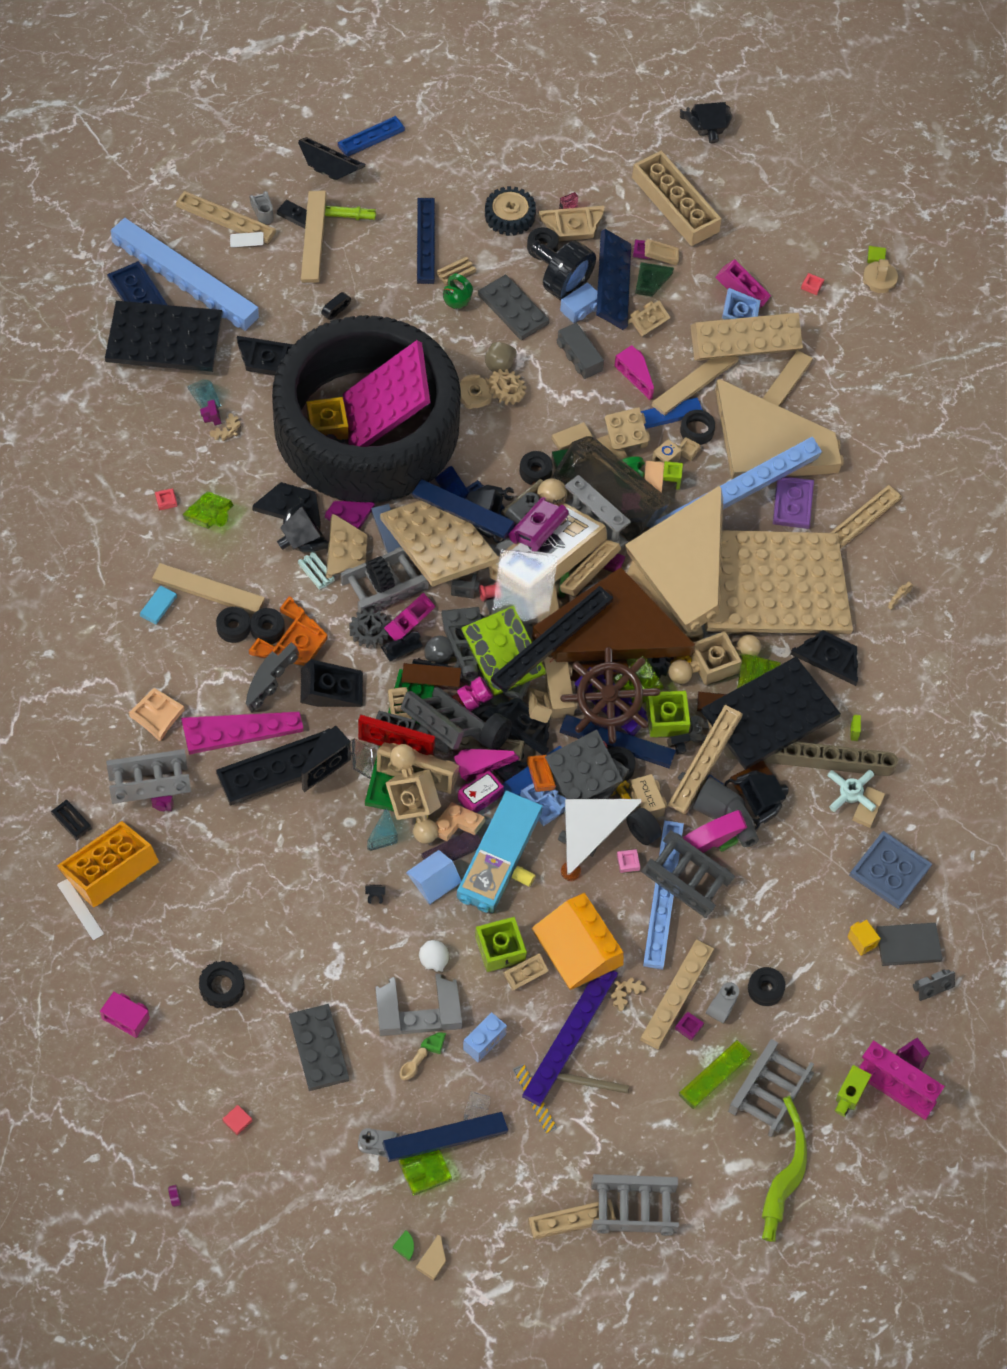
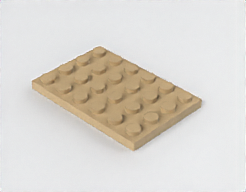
(438, 542)

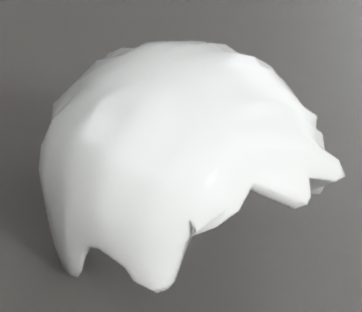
(434, 955)

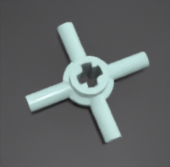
(851, 790)

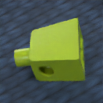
(854, 1084)

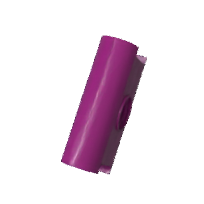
(538, 524)

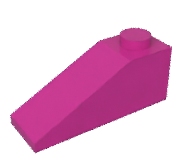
(738, 279)
(634, 368)
(478, 761)

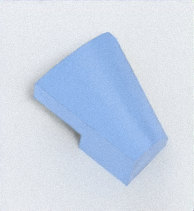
(551, 802)

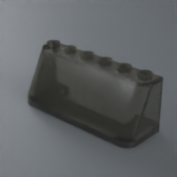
(615, 482)

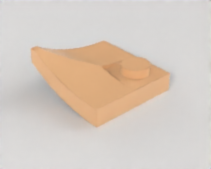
(156, 713)

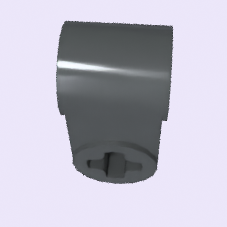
(521, 507)

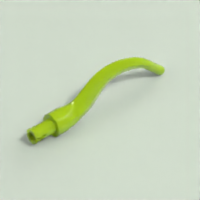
(786, 1180)

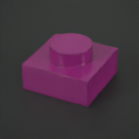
(639, 249)
(615, 563)
(163, 803)
(689, 1026)

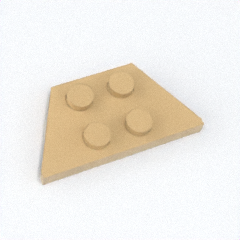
(573, 222)
(345, 547)

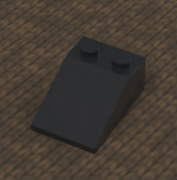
(331, 685)
(328, 755)

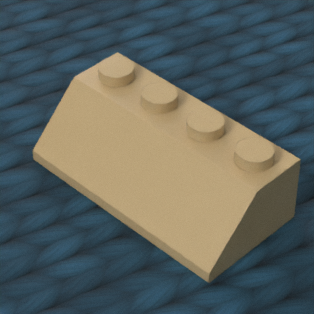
(443, 772)

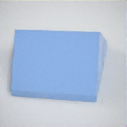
(740, 305)
(434, 876)

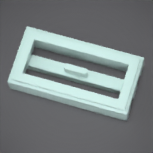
(308, 559)

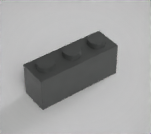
(580, 351)

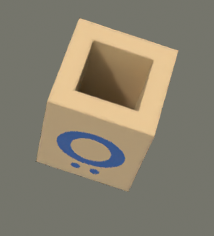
(667, 452)

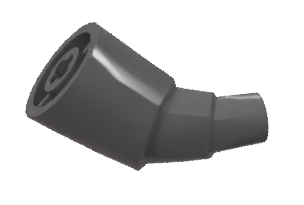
(718, 800)

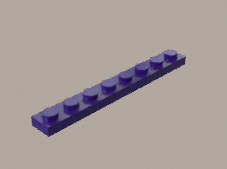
(568, 1038)

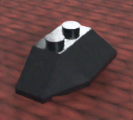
(328, 160)

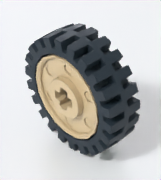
(510, 211)

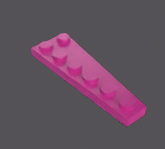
(230, 730)

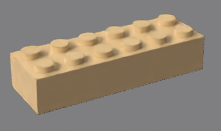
(676, 198)
(746, 336)

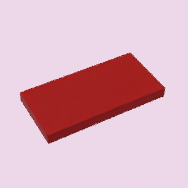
(379, 731)

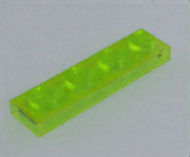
(715, 1074)

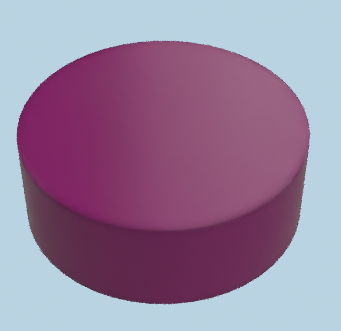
(174, 1195)

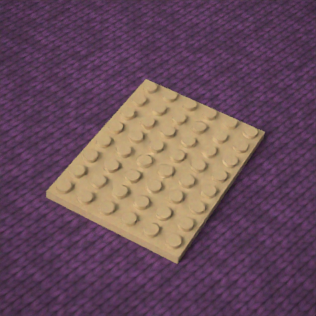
(782, 584)

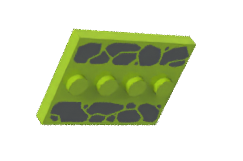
(496, 642)

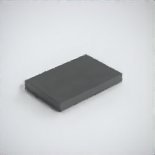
(909, 944)

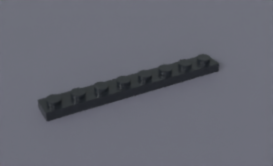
(551, 639)

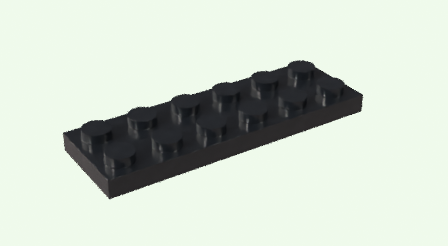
(266, 770)

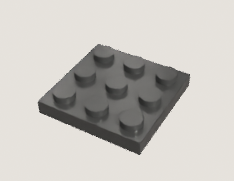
(584, 768)

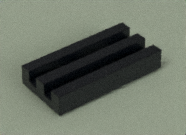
(80, 831)

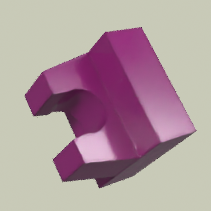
(211, 413)

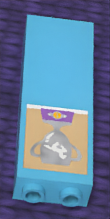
(499, 852)

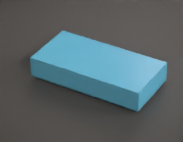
(158, 604)

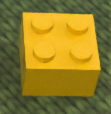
(328, 417)

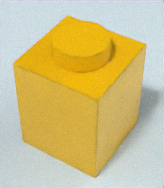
(863, 937)

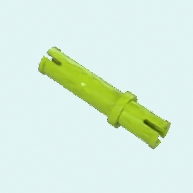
(347, 212)

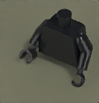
(708, 119)
(491, 499)
(301, 530)
(762, 793)

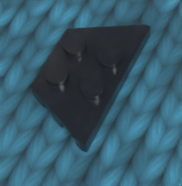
(262, 355)
(283, 498)
(830, 655)
(523, 727)

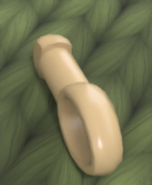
(410, 1068)

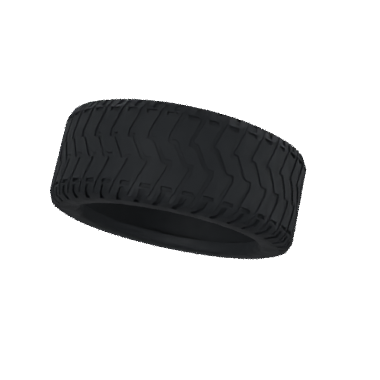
(353, 471)

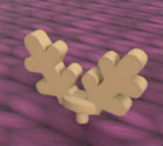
(232, 424)
(903, 590)
(629, 985)

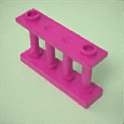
(901, 1080)

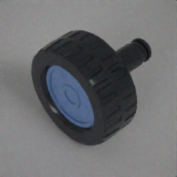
(567, 268)

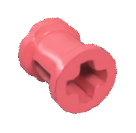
(487, 592)

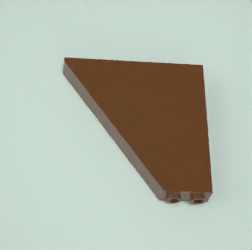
(629, 625)

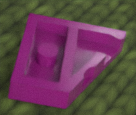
(351, 512)

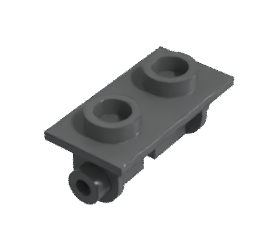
(941, 982)

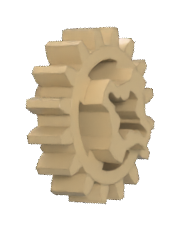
(506, 386)

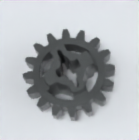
(361, 625)

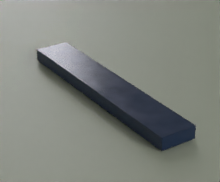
(425, 240)
(463, 509)
(639, 747)
(445, 1136)

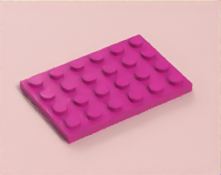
(387, 396)

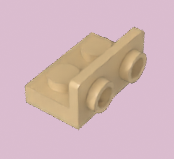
(649, 318)

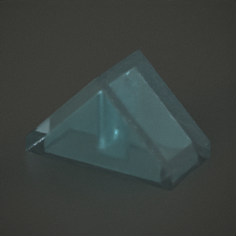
(203, 392)
(383, 833)

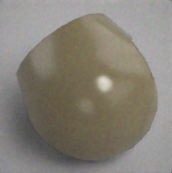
(500, 356)

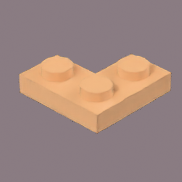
(458, 817)

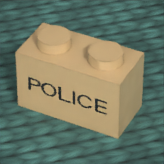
(648, 791)

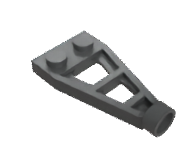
(454, 620)

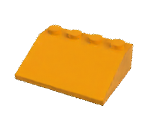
(108, 863)
(578, 942)

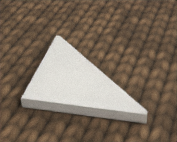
(590, 823)

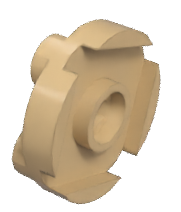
(475, 400)

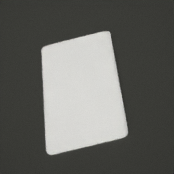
(246, 239)

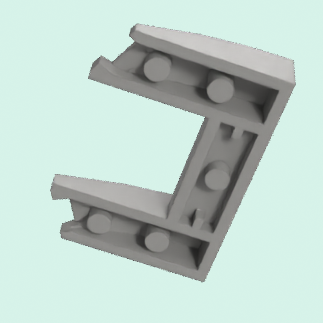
(396, 1023)

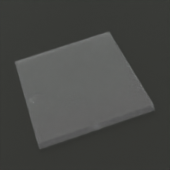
(525, 583)

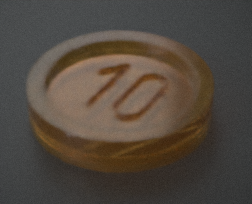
(573, 876)

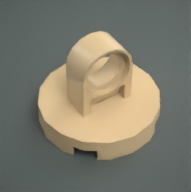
(880, 276)

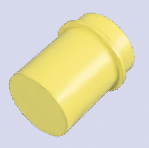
(523, 876)

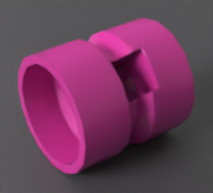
(475, 693)

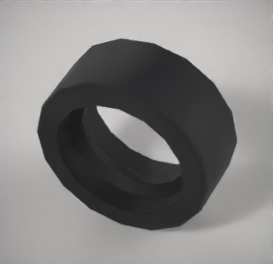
(701, 416)

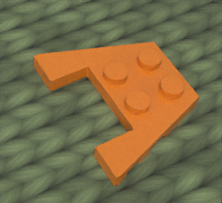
(303, 633)

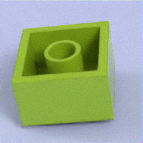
(668, 714)
(500, 944)

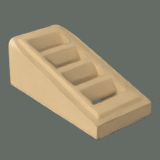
(396, 696)
(539, 705)

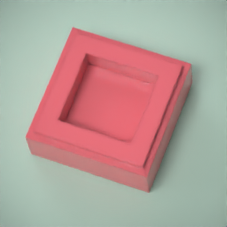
(812, 284)
(166, 499)
(237, 1119)

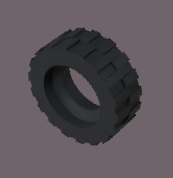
(221, 969)

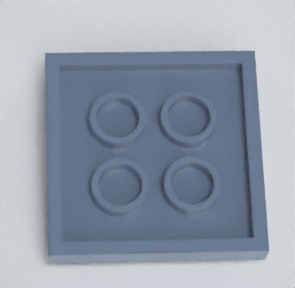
(890, 870)

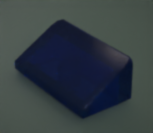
(451, 482)

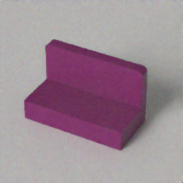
(914, 1053)

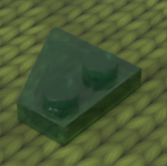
(651, 278)

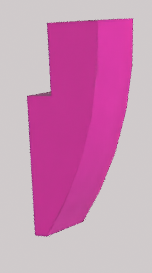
(409, 617)
(717, 831)

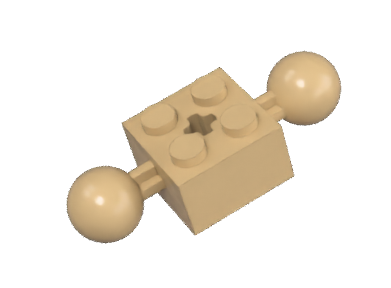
(714, 658)
(413, 794)

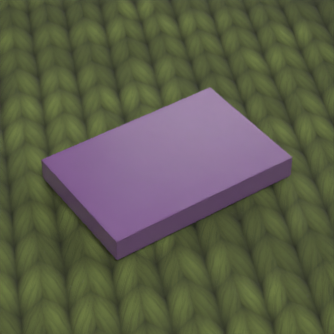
(793, 502)

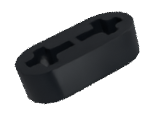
(336, 305)

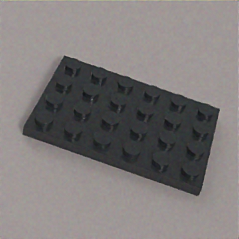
(164, 336)
(775, 711)

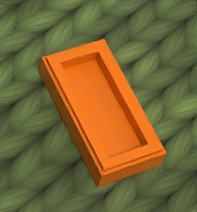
(541, 773)

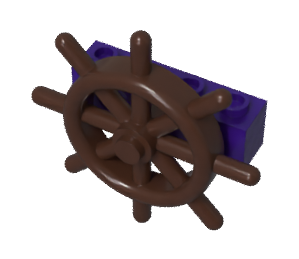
(611, 698)

